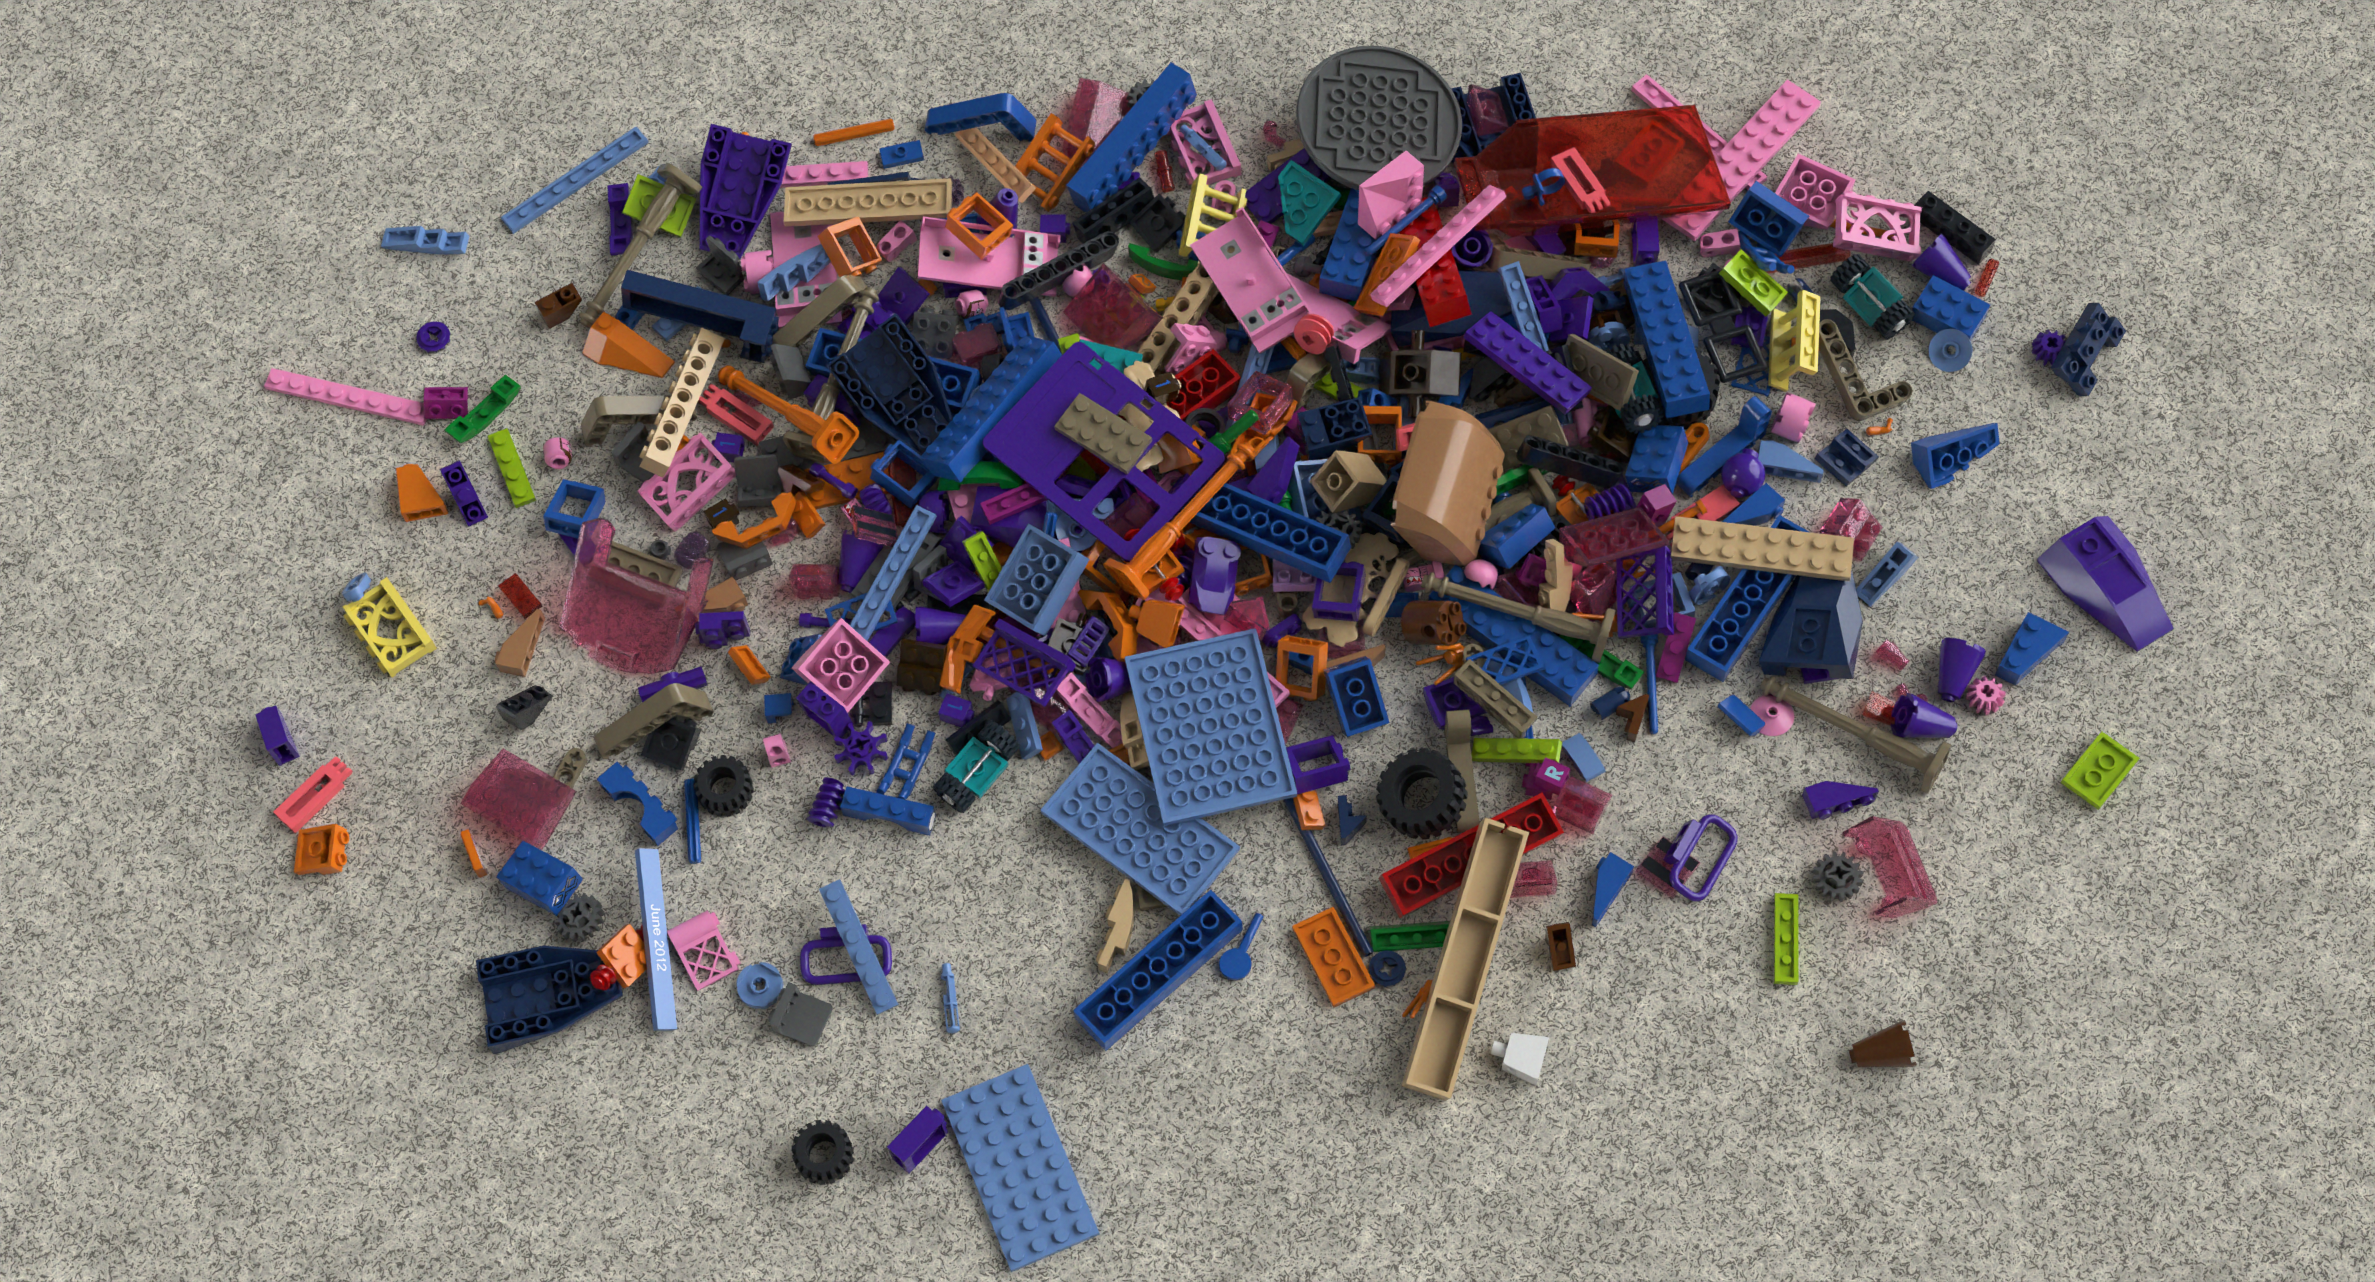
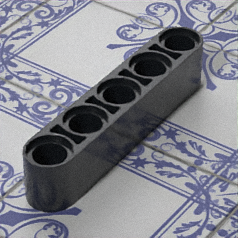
(1569, 462)

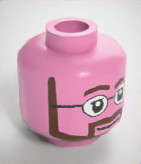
(971, 303)
(557, 453)

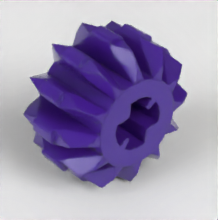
(2042, 344)
(875, 499)

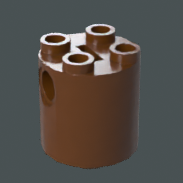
(1432, 622)

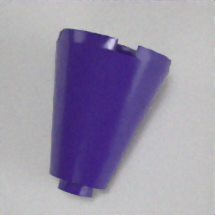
(1007, 204)
(1472, 249)
(1943, 263)
(854, 560)
(936, 625)
(1957, 667)
(1107, 678)
(1921, 719)

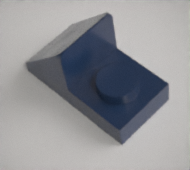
(1348, 824)

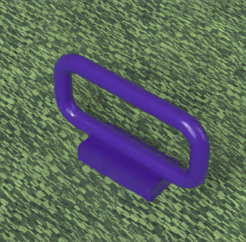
(1684, 845)
(831, 938)

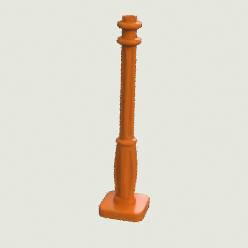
(830, 436)
(1130, 574)

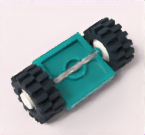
(1872, 296)
(1642, 408)
(976, 767)

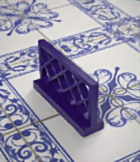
(1664, 594)
(1037, 650)

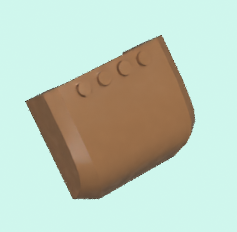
(1447, 485)

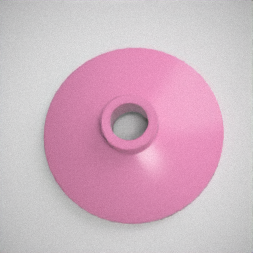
(1774, 724)

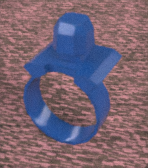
(1530, 192)
(1236, 339)

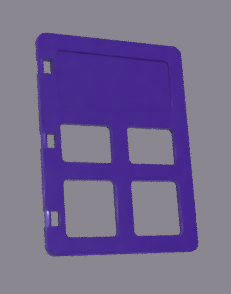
(1040, 454)

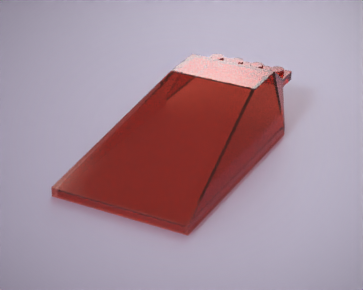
(1645, 159)

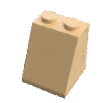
(1348, 480)

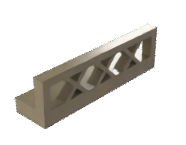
(1494, 699)

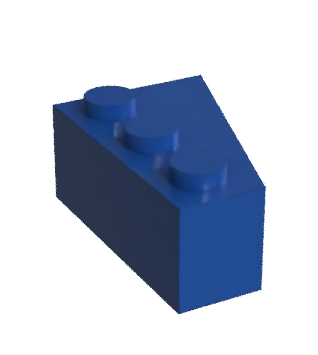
(1515, 536)
(2030, 646)

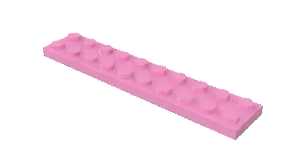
(1753, 149)

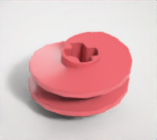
(1313, 333)

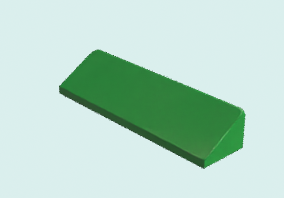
(1408, 936)

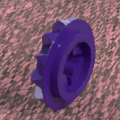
(435, 328)

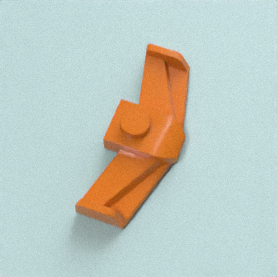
(964, 647)

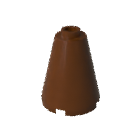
(1884, 1048)

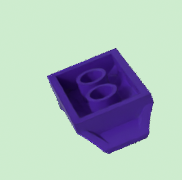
(1213, 574)
(1448, 697)

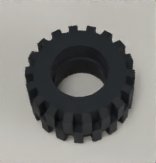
(727, 801)
(827, 1170)

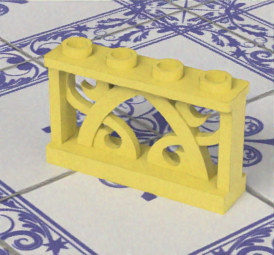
(390, 600)

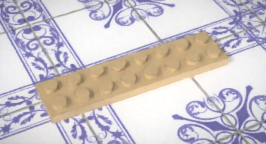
(867, 200)
(1762, 548)

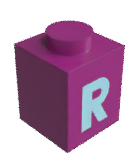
(1551, 776)

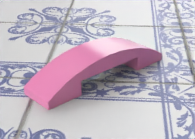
(1089, 711)

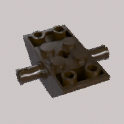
(1436, 373)

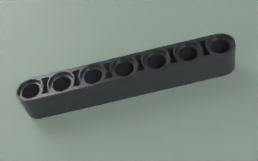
(1057, 270)

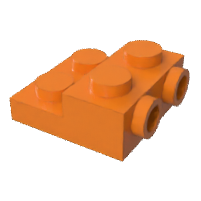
(321, 850)

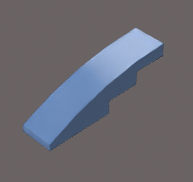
(425, 241)
(797, 269)

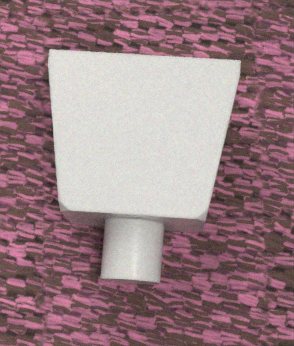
(1522, 1055)

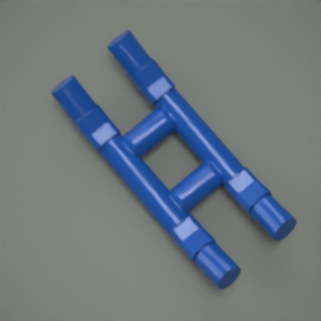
(1763, 257)
(903, 751)

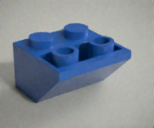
(796, 650)

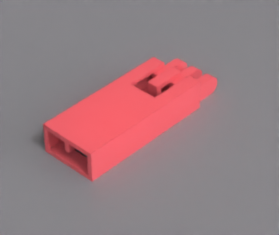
(1580, 177)
(744, 420)
(1718, 505)
(307, 801)

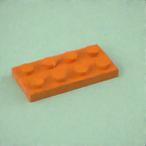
(1393, 255)
(854, 471)
(1333, 957)

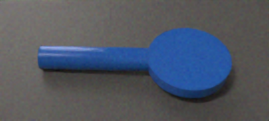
(1236, 962)

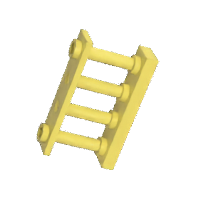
(1197, 207)
(1806, 340)

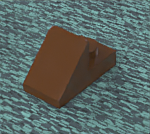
(796, 479)
(1634, 712)
(1560, 946)

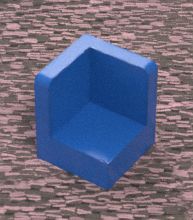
(777, 705)

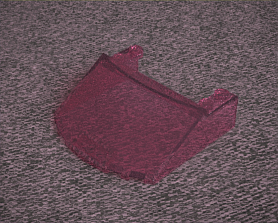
(625, 615)

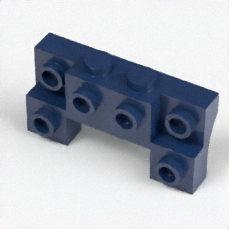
(2083, 346)

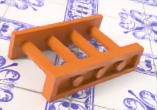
(1040, 145)

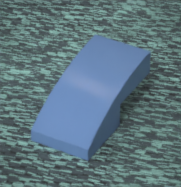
(1583, 757)

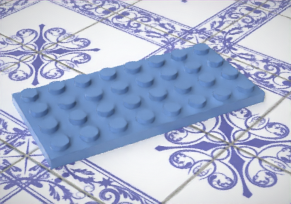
(1120, 820)
(1020, 1167)

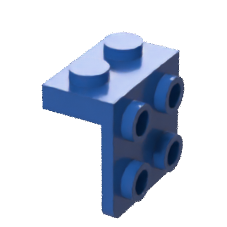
(1014, 328)

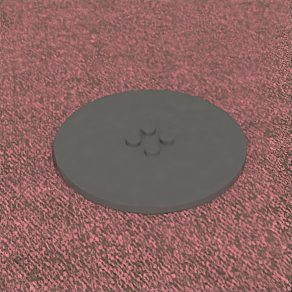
(1372, 107)

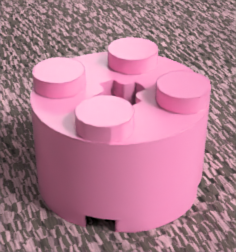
(756, 267)
(1792, 417)

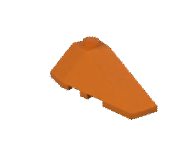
(619, 346)
(1256, 439)

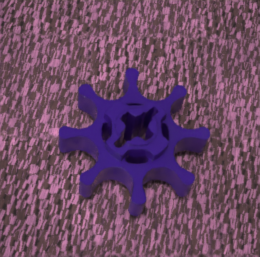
(857, 756)

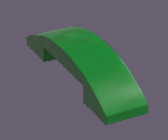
(1160, 267)
(485, 412)
(985, 473)
(1610, 666)

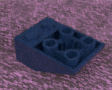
(1333, 428)

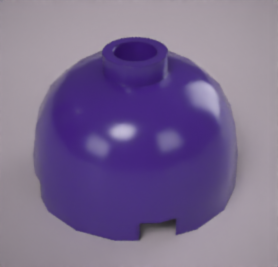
(935, 503)

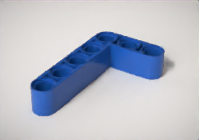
(983, 112)
(1751, 427)

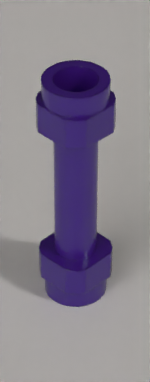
(847, 490)
(807, 620)

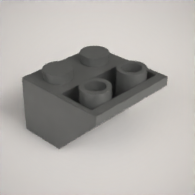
(789, 370)

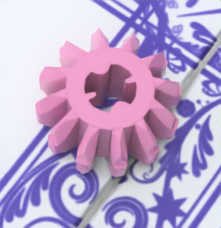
(1992, 691)

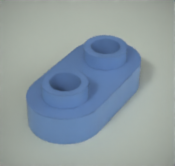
(356, 587)

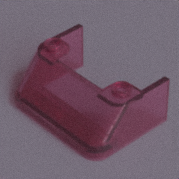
(1897, 865)

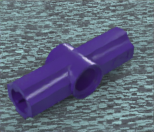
(693, 678)

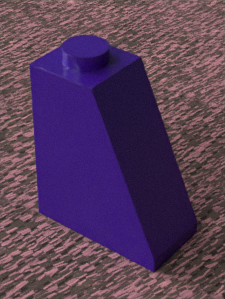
(276, 735)

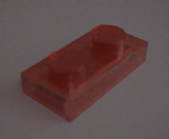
(520, 596)

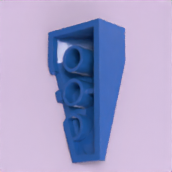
(1945, 453)

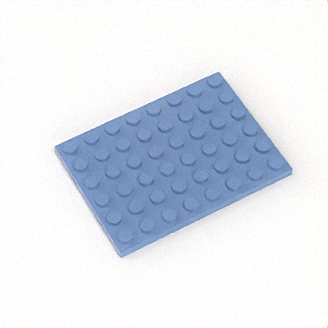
(1210, 727)

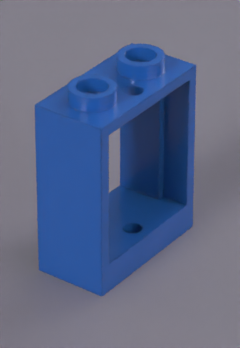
(911, 458)
(558, 522)

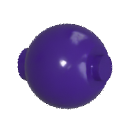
(1743, 473)

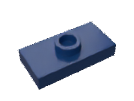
(901, 154)

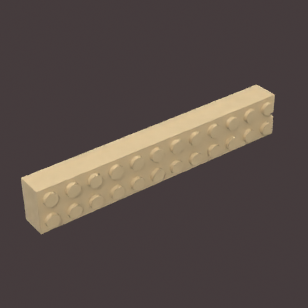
(1465, 960)

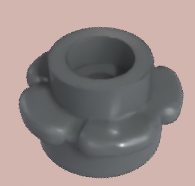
(656, 546)

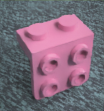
(1194, 344)

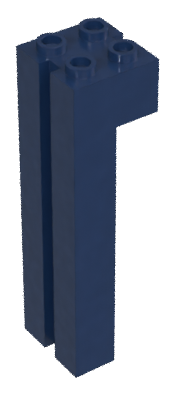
(704, 309)

